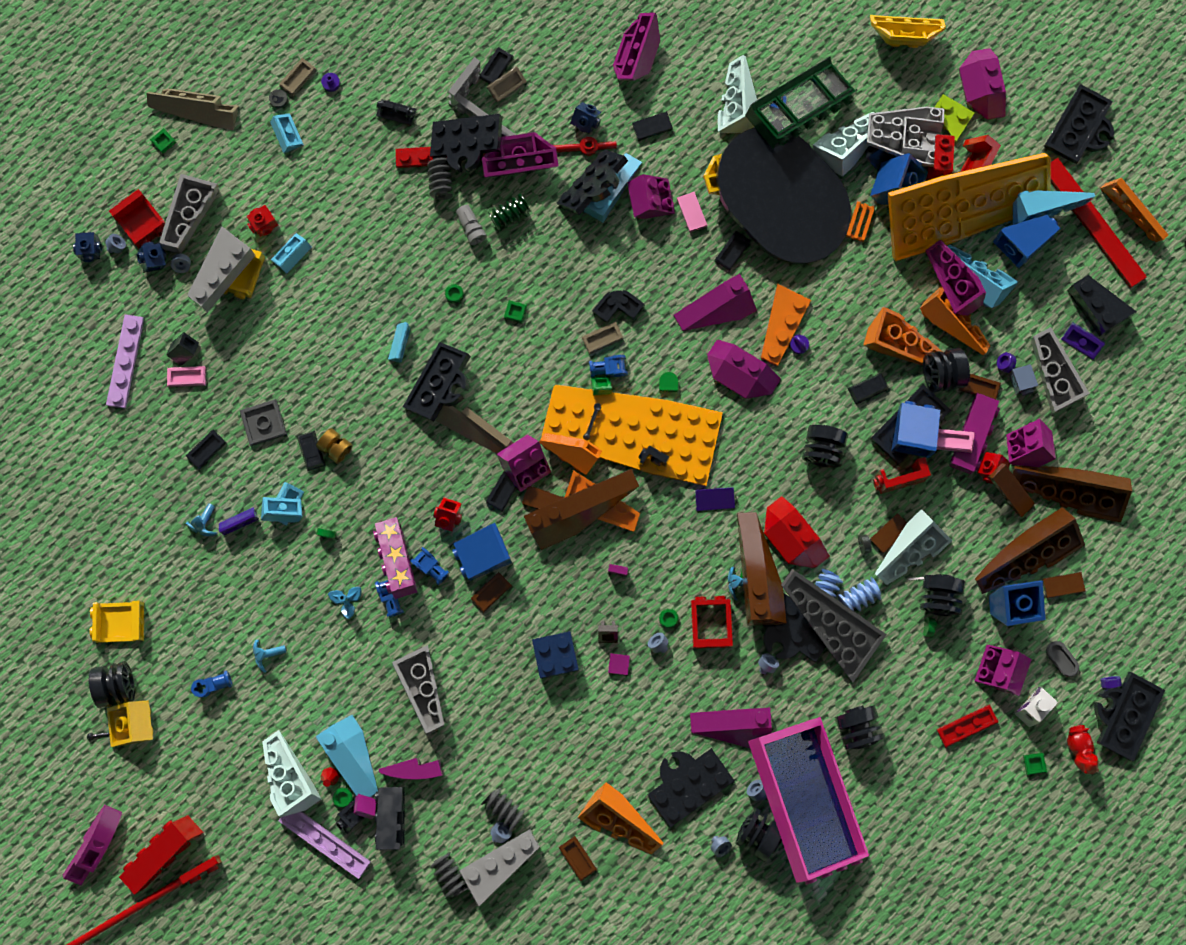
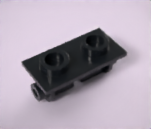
(395, 112)

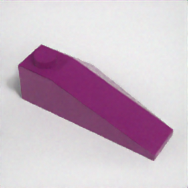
(957, 279)
(722, 304)
(733, 725)

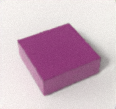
(618, 570)
(618, 664)
(365, 806)

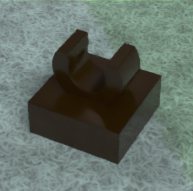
(608, 633)

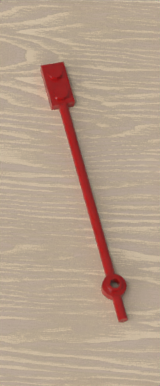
(421, 155)
(191, 876)

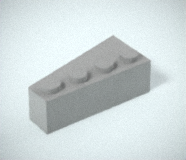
(187, 210)
(219, 270)
(1057, 372)
(421, 688)
(497, 866)

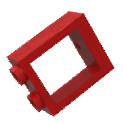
(711, 643)

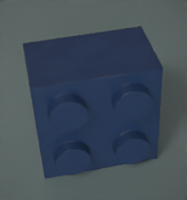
(555, 655)

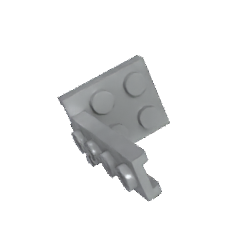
(460, 90)

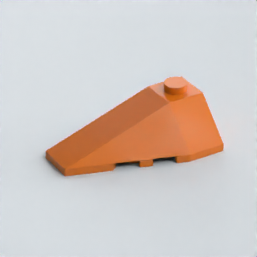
(613, 812)

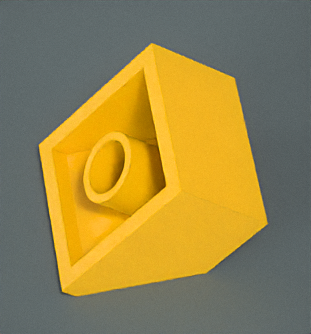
(129, 723)

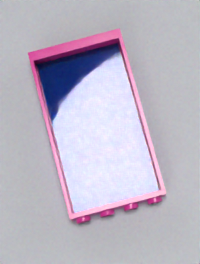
(809, 800)

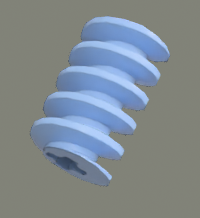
(828, 582)
(860, 595)

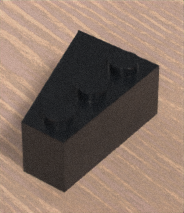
(1099, 305)
(390, 818)

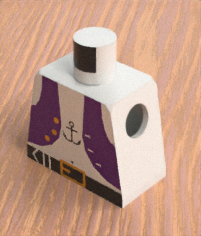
(1036, 706)

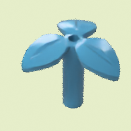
(199, 522)
(734, 582)
(338, 597)
(260, 654)

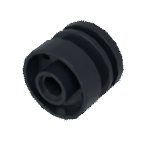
(946, 370)
(825, 441)
(943, 590)
(111, 684)
(859, 725)
(757, 833)

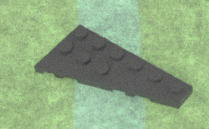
(841, 630)

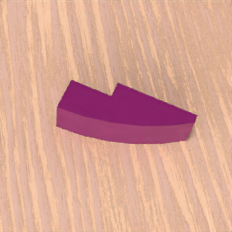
(413, 770)

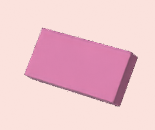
(691, 212)
(186, 376)
(955, 440)

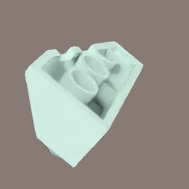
(737, 98)
(845, 146)
(917, 540)
(289, 783)

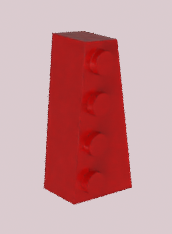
(159, 853)

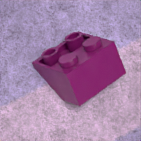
(650, 197)
(1031, 445)
(524, 462)
(1003, 669)

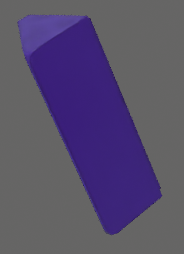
(1083, 340)
(714, 499)
(238, 521)

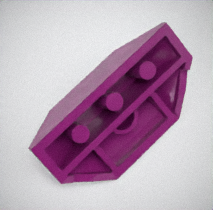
(638, 48)
(984, 84)
(520, 155)
(741, 371)

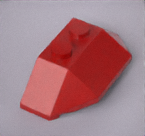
(793, 535)

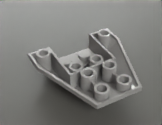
(907, 132)

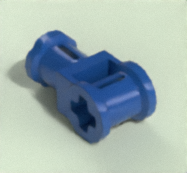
(609, 367)
(427, 563)
(388, 599)
(212, 684)

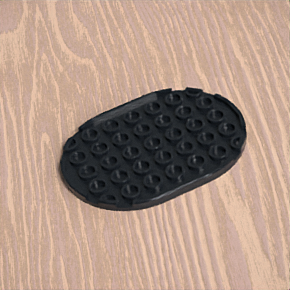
(783, 197)

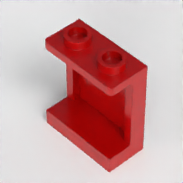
(982, 152)
(942, 157)
(138, 218)
(920, 474)

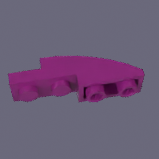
(94, 845)

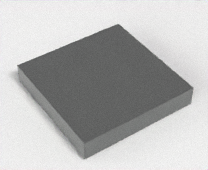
(263, 422)

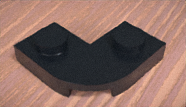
(617, 300)

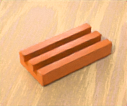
(865, 207)

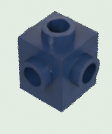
(586, 117)
(87, 246)
(151, 257)

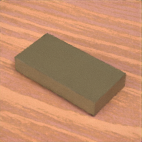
(297, 77)
(506, 84)
(602, 338)

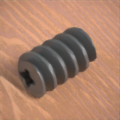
(439, 179)
(503, 808)
(448, 876)

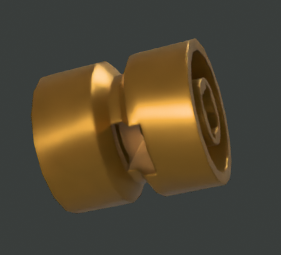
(332, 444)

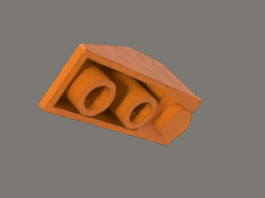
(575, 451)

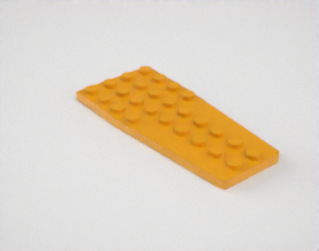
(961, 203)
(634, 423)

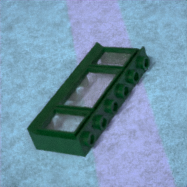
(800, 103)

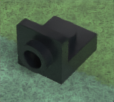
(656, 456)
(346, 819)

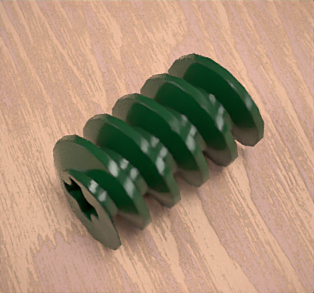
(509, 212)

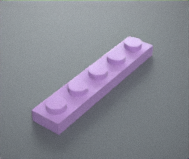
(125, 361)
(326, 843)

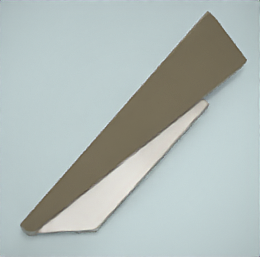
(195, 107)
(473, 428)

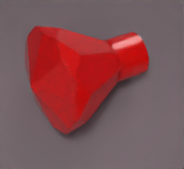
(329, 776)

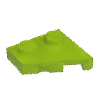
(955, 116)

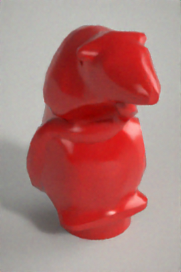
(1082, 747)

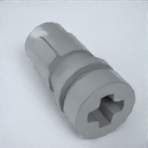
(470, 223)

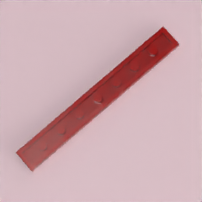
(1098, 228)

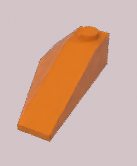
(940, 312)
(897, 338)

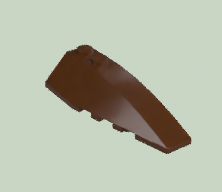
(1087, 491)
(576, 512)
(1038, 546)
(760, 576)

